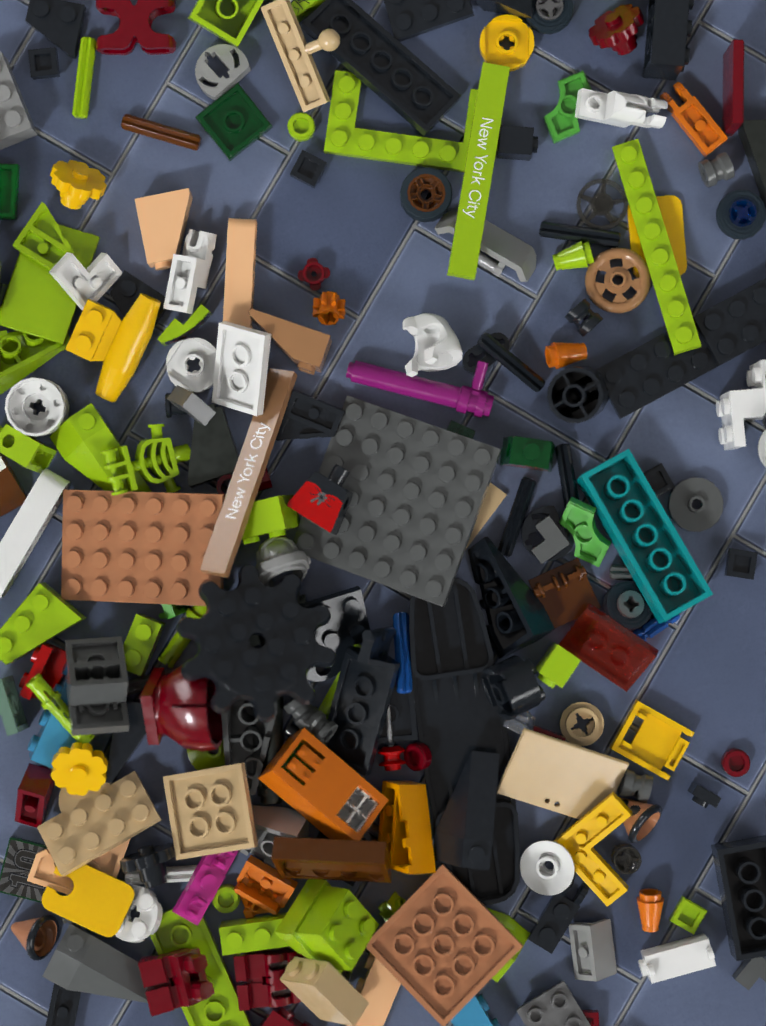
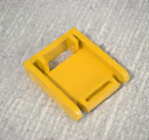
(655, 742)

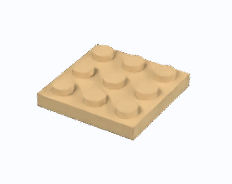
(210, 811)

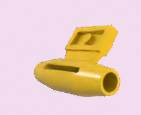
(116, 342)

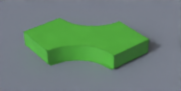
(562, 121)
(580, 521)

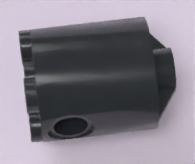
(565, 399)

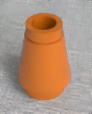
(564, 354)
(650, 908)

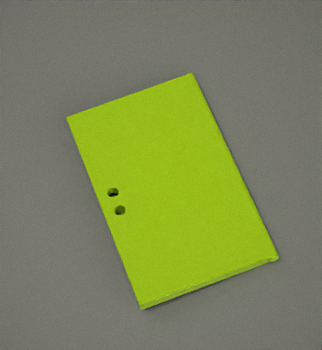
(36, 300)

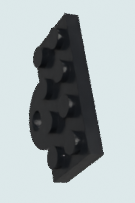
(343, 629)

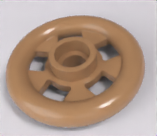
(640, 285)

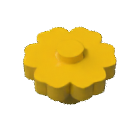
(77, 183)
(79, 768)

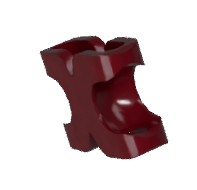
(135, 27)

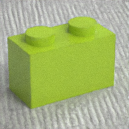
(141, 643)
(556, 666)

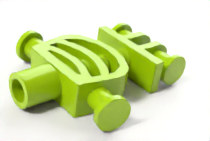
(166, 457)

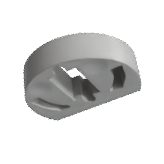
(204, 72)

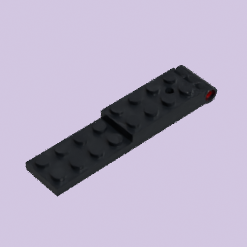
(655, 370)

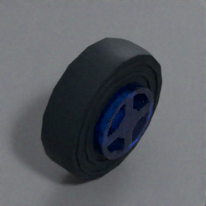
(748, 206)

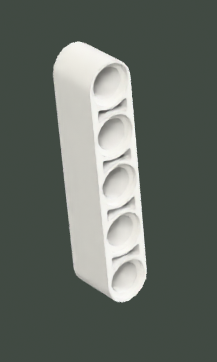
(29, 526)

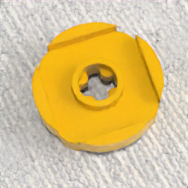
(517, 31)

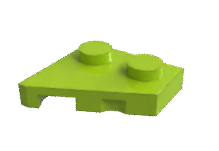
(43, 239)

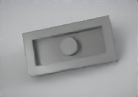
(592, 950)

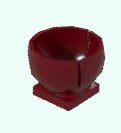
(181, 711)

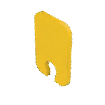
(673, 219)
(95, 903)

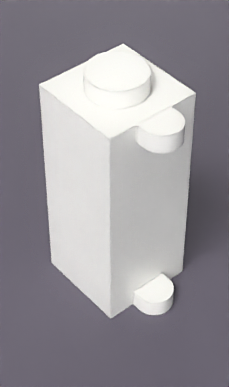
(677, 958)

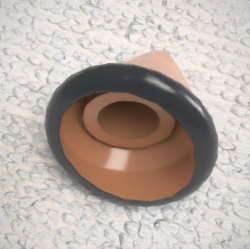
(642, 820)
(37, 935)

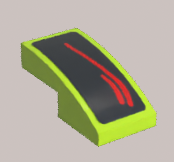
(178, 331)

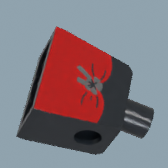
(324, 499)

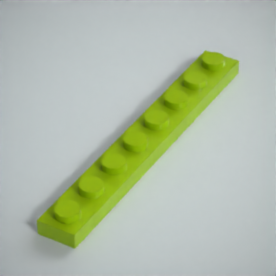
(656, 247)

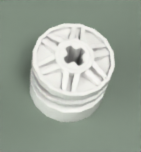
(23, 415)

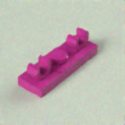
(203, 886)

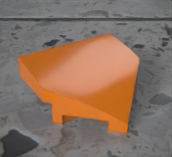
(262, 888)

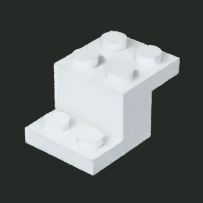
(742, 406)

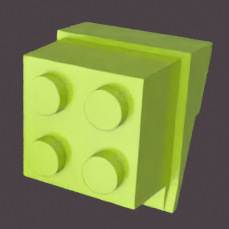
(328, 925)

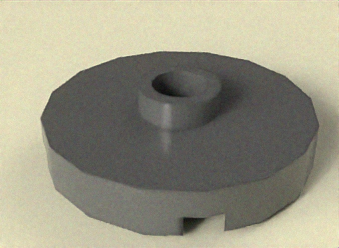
(681, 507)

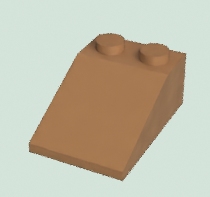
(301, 344)

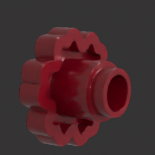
(617, 29)

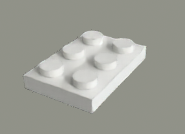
(241, 368)

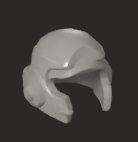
(278, 556)

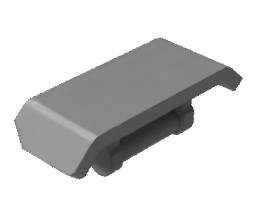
(499, 245)

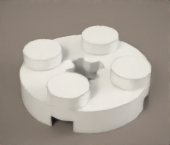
(178, 369)
(149, 918)

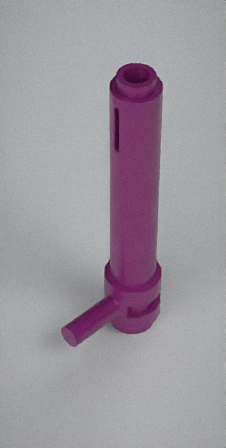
(462, 398)

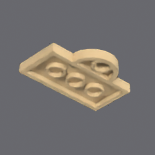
(97, 822)

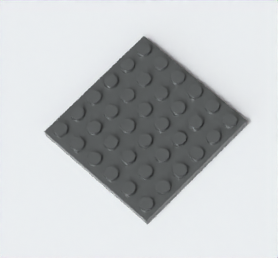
(410, 500)

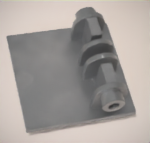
(553, 1008)

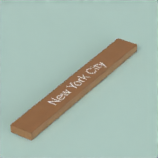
(248, 475)

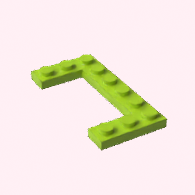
(346, 140)

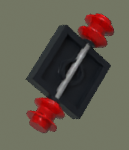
(398, 726)

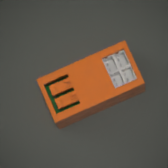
(323, 788)

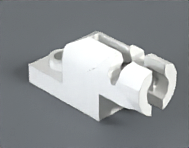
(619, 108)
(189, 271)

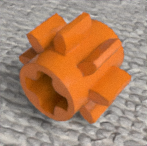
(329, 308)

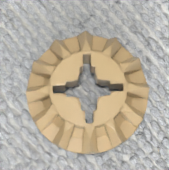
(594, 727)

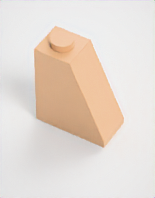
(163, 225)

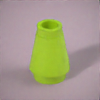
(574, 257)

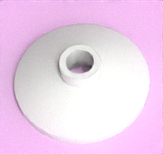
(545, 880)

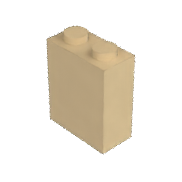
(324, 991)

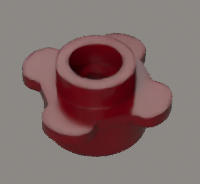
(313, 266)

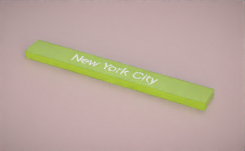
(478, 171)

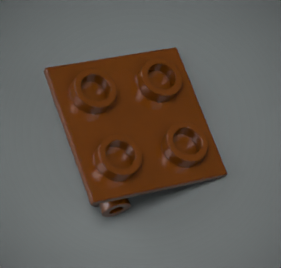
(564, 592)

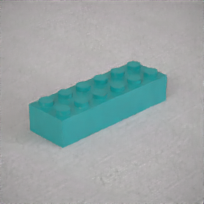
(644, 536)

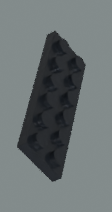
(384, 64)

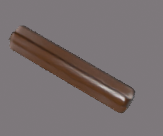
(161, 132)

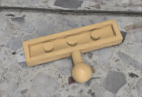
(297, 53)

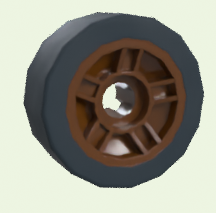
(437, 186)

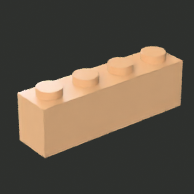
(379, 990)

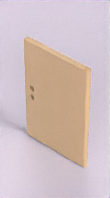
(555, 771)

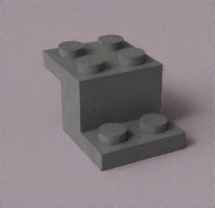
(97, 685)

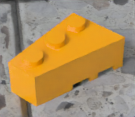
(407, 827)

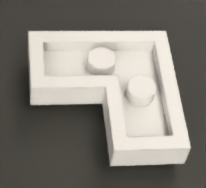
(85, 283)

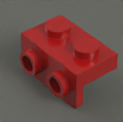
(47, 662)

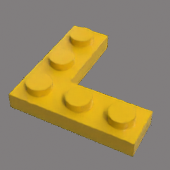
(587, 833)

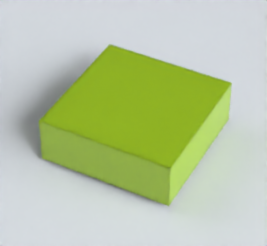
(687, 914)

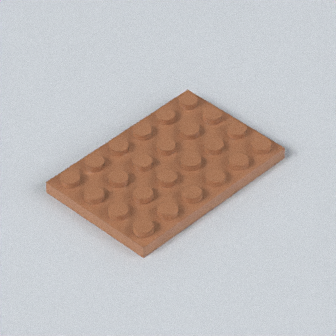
(136, 546)

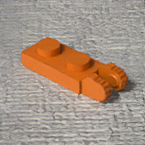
(695, 120)

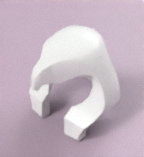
(435, 344)

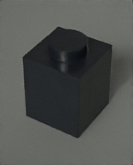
(516, 143)

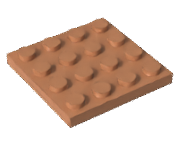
(443, 945)

